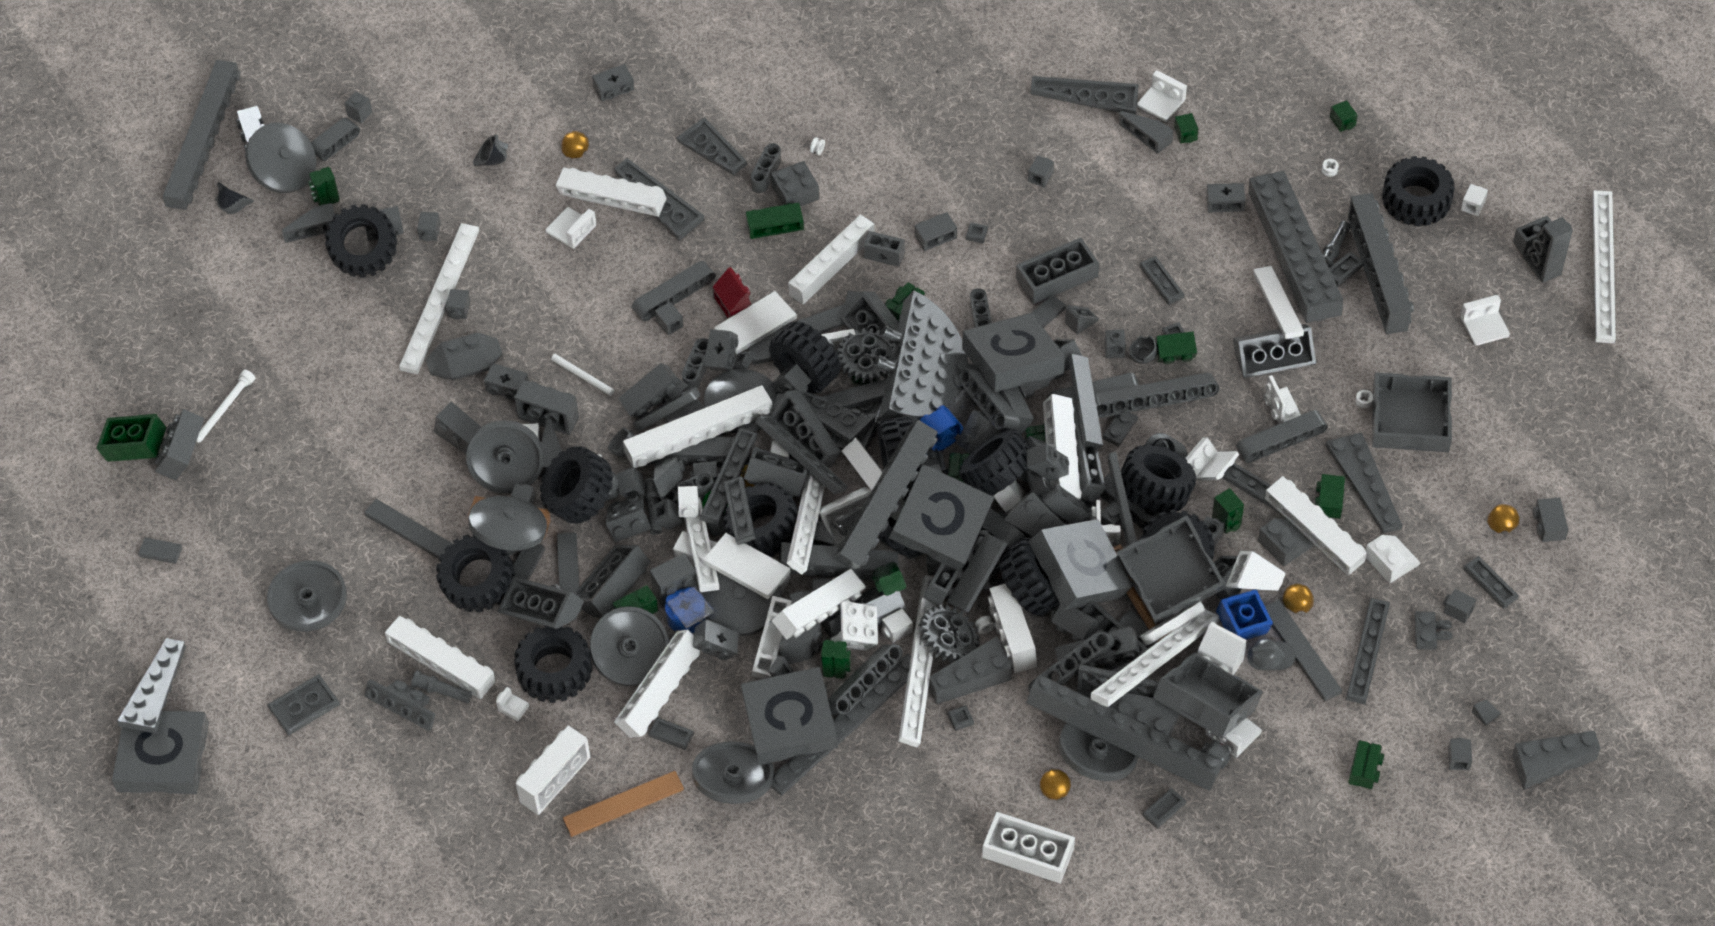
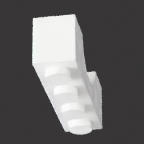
(770, 640)

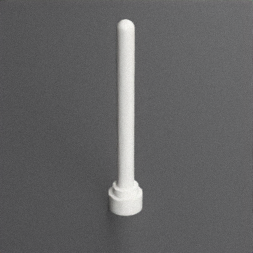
(245, 378)

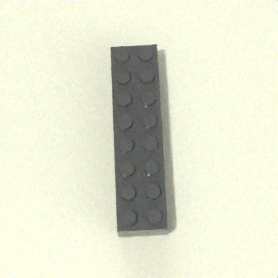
(1380, 264)
(885, 495)

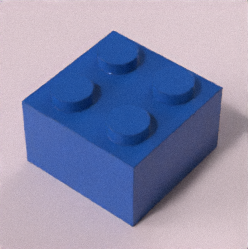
(1244, 615)

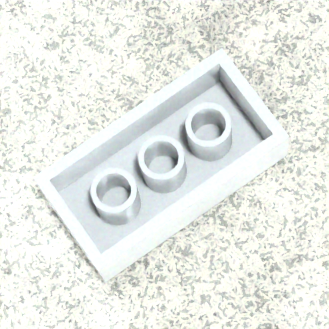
(1012, 629)
(552, 770)
(1028, 847)

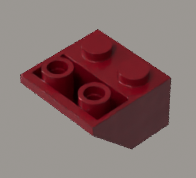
(731, 293)

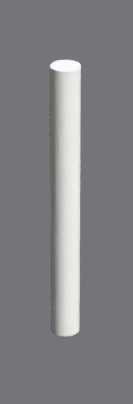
(582, 374)

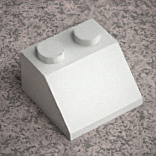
(1390, 557)
(1223, 648)

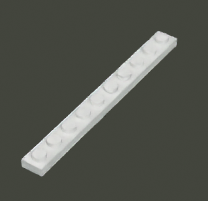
(1603, 267)
(438, 299)
(1153, 659)
(918, 678)

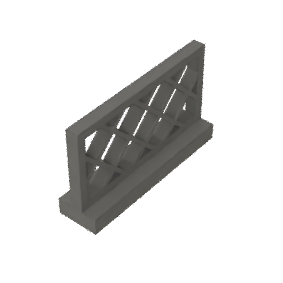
(1087, 683)

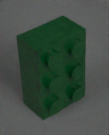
(131, 437)

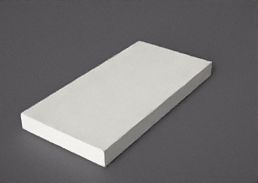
(758, 320)
(747, 566)

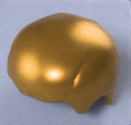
(574, 144)
(1503, 518)
(1298, 598)
(1055, 784)

